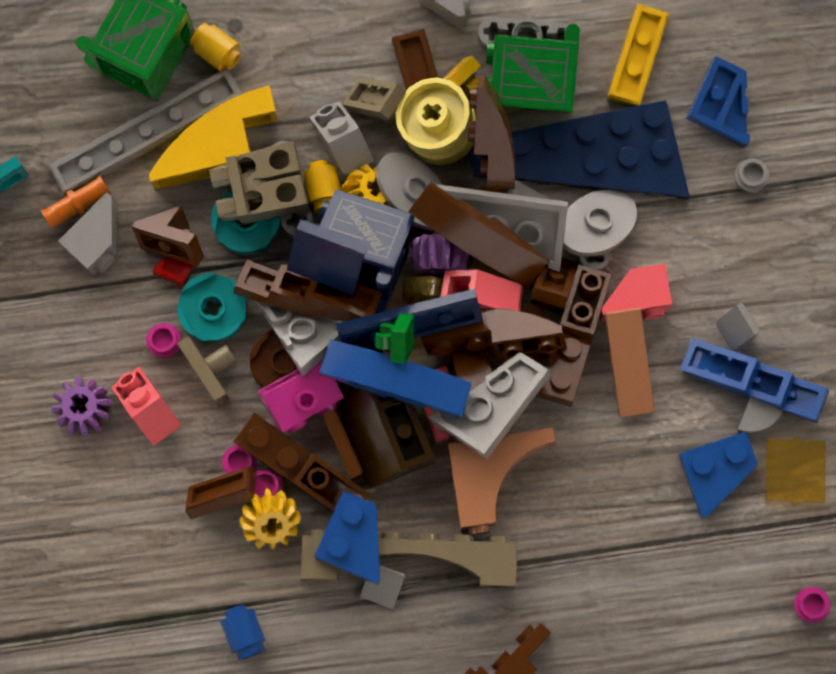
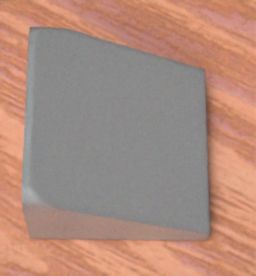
(738, 327)
(388, 589)

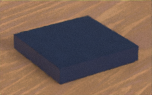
(327, 257)

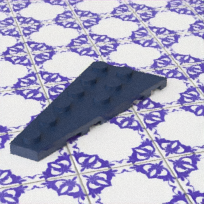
(609, 150)

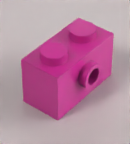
(299, 397)

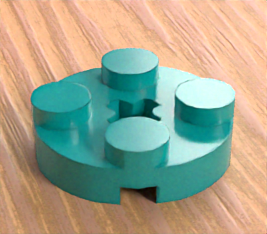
(245, 241)
(209, 327)

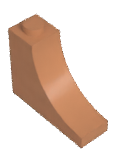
(480, 479)

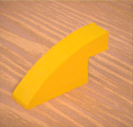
(213, 138)

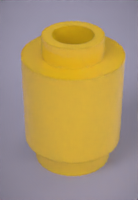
(215, 47)
(321, 182)

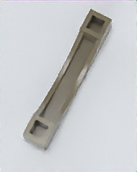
(488, 561)

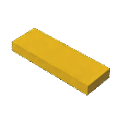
(637, 56)

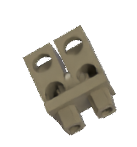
(262, 183)

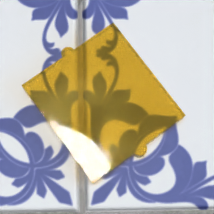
(795, 470)

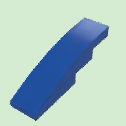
(752, 379)
(404, 382)

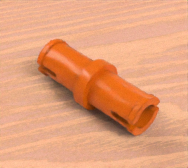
(75, 202)

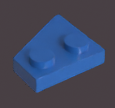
(717, 470)
(352, 538)

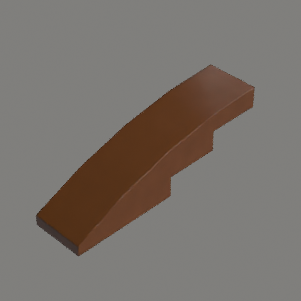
(478, 236)
(304, 295)

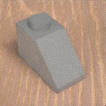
(94, 236)

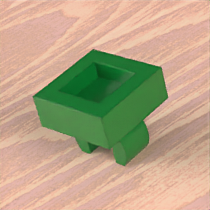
(397, 337)

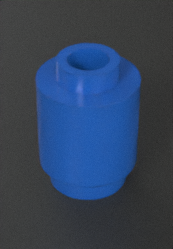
(243, 632)

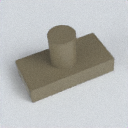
(374, 99)
(209, 367)

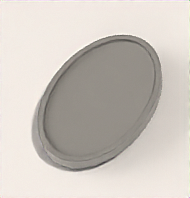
(403, 181)
(599, 222)

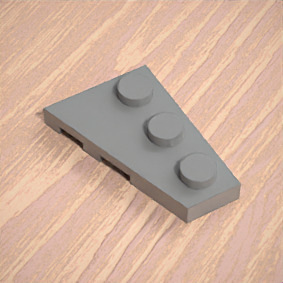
(301, 335)
(495, 404)

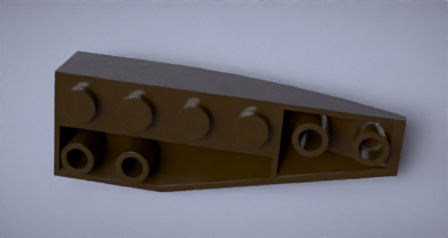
(384, 434)

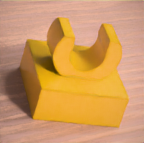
(463, 75)

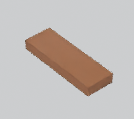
(629, 362)

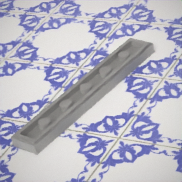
(143, 133)

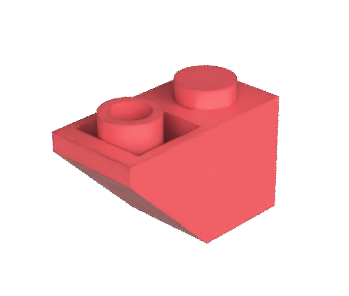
(642, 288)
(490, 290)
(146, 406)

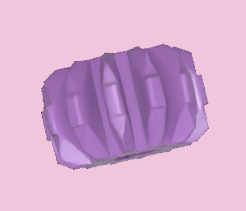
(435, 255)
(70, 411)

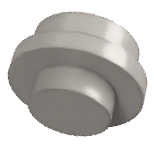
(751, 175)

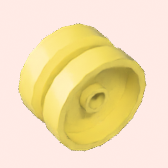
(435, 121)

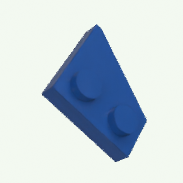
(722, 102)

